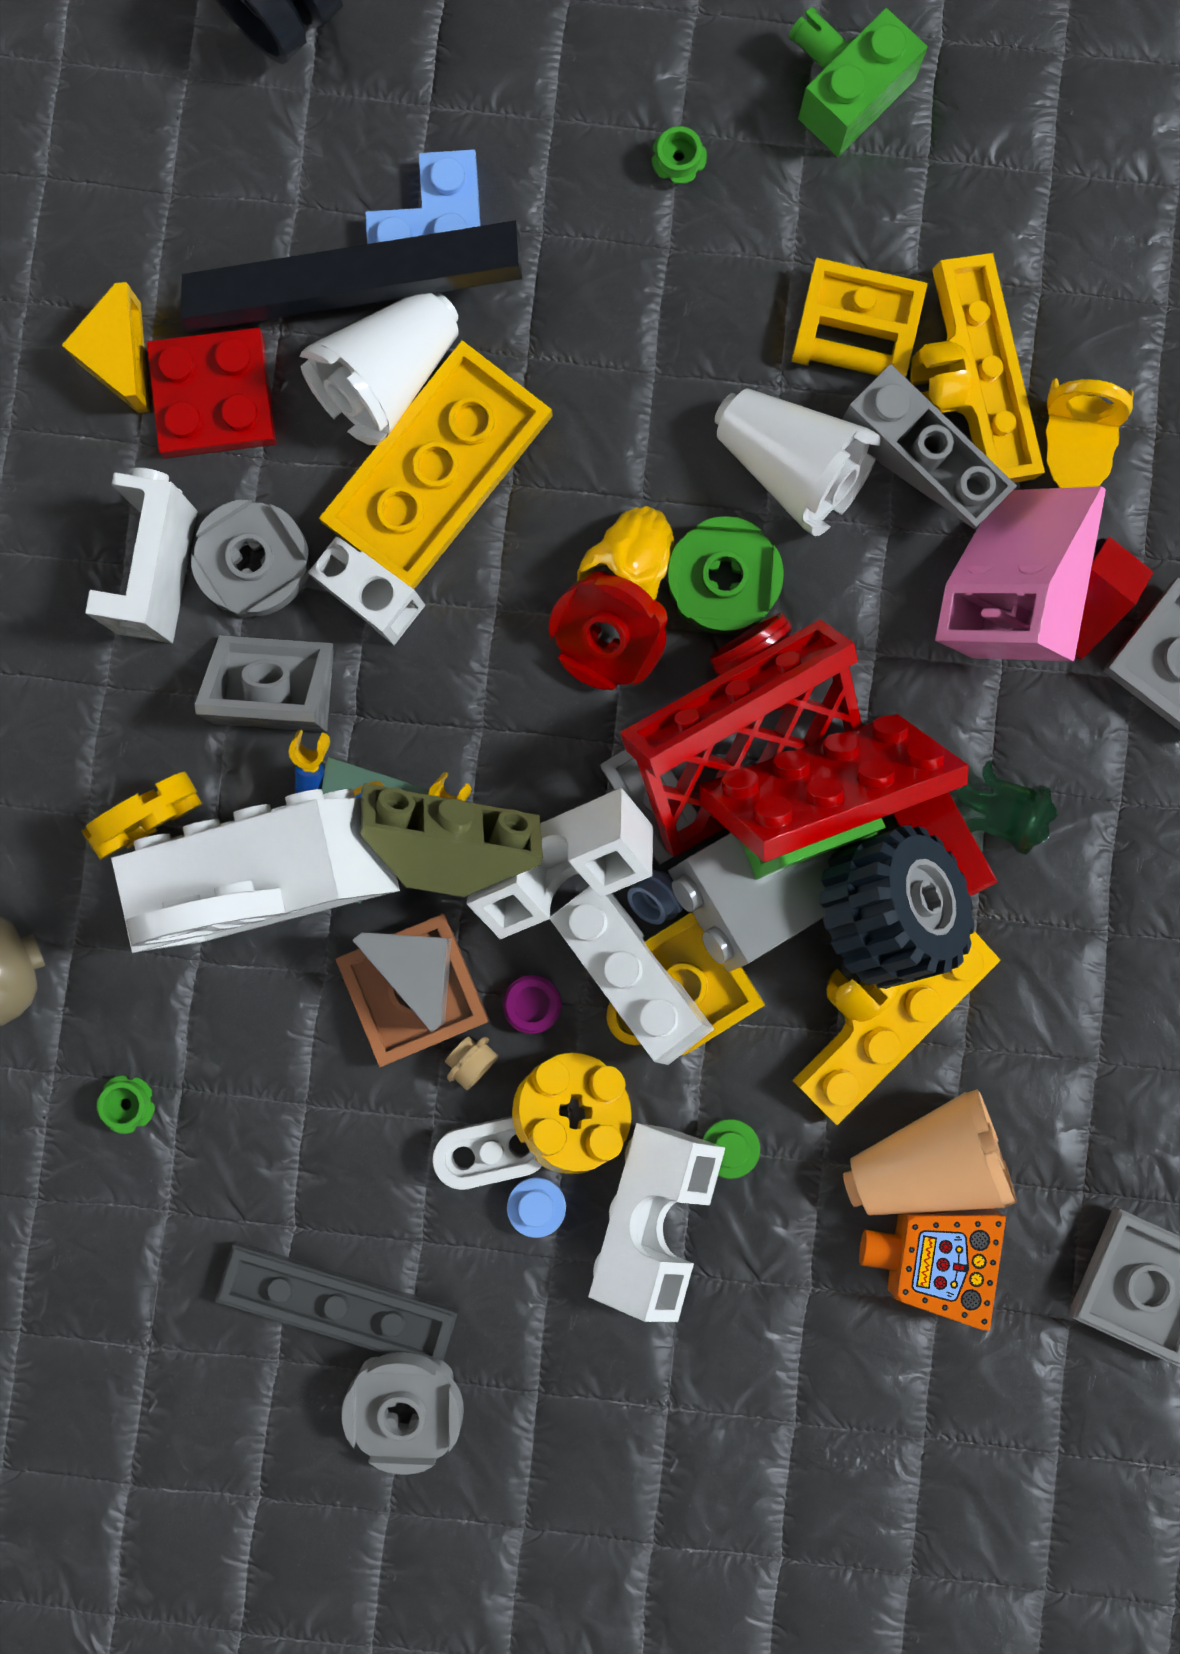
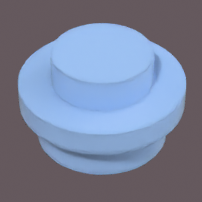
(536, 1207)

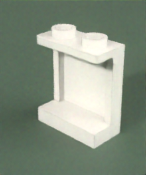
(157, 562)

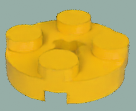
(141, 815)
(547, 1134)

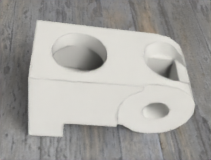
(367, 589)

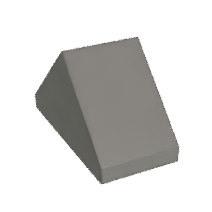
(415, 969)

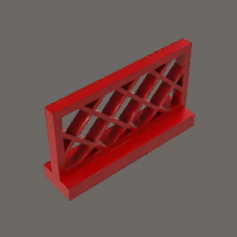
(738, 704)

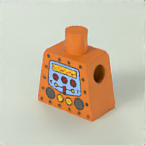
(941, 1262)

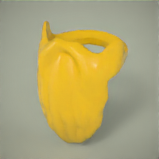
(1084, 430)
(634, 549)

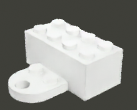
(249, 871)

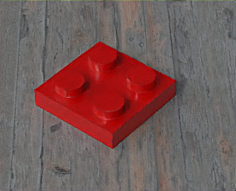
(211, 393)

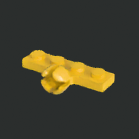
(979, 366)
(883, 1029)

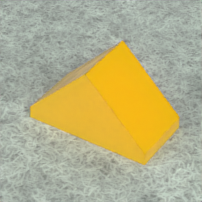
(112, 346)

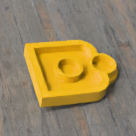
(719, 994)

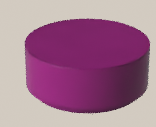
(532, 1004)

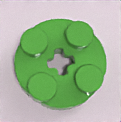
(750, 555)

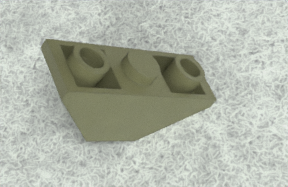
(446, 841)

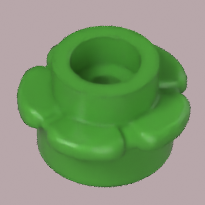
(683, 141)
(110, 1107)

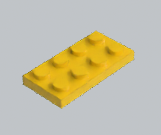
(437, 465)

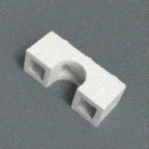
(600, 840)
(631, 976)
(635, 1265)

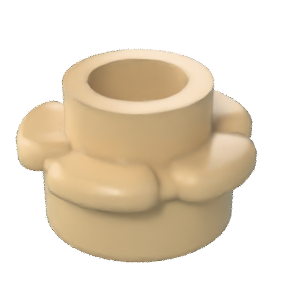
(470, 1061)

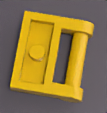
(859, 303)

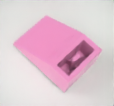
(1024, 577)

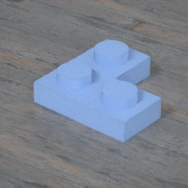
(447, 199)

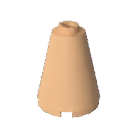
(934, 1164)

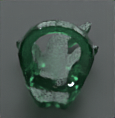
(1010, 811)

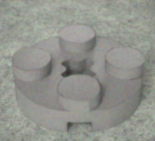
(217, 553)
(410, 1380)

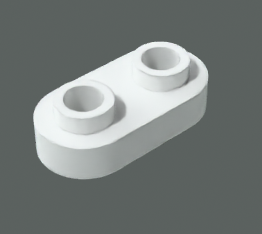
(492, 1152)

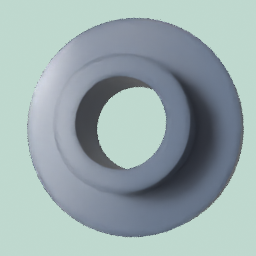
(654, 898)

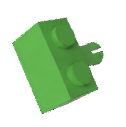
(858, 74)

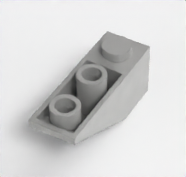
(928, 448)

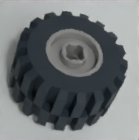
(897, 907)

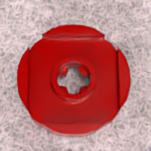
(626, 608)

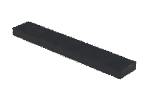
(351, 276)

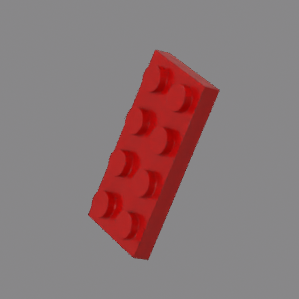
(832, 786)

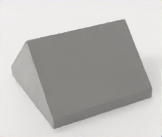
(267, 684)

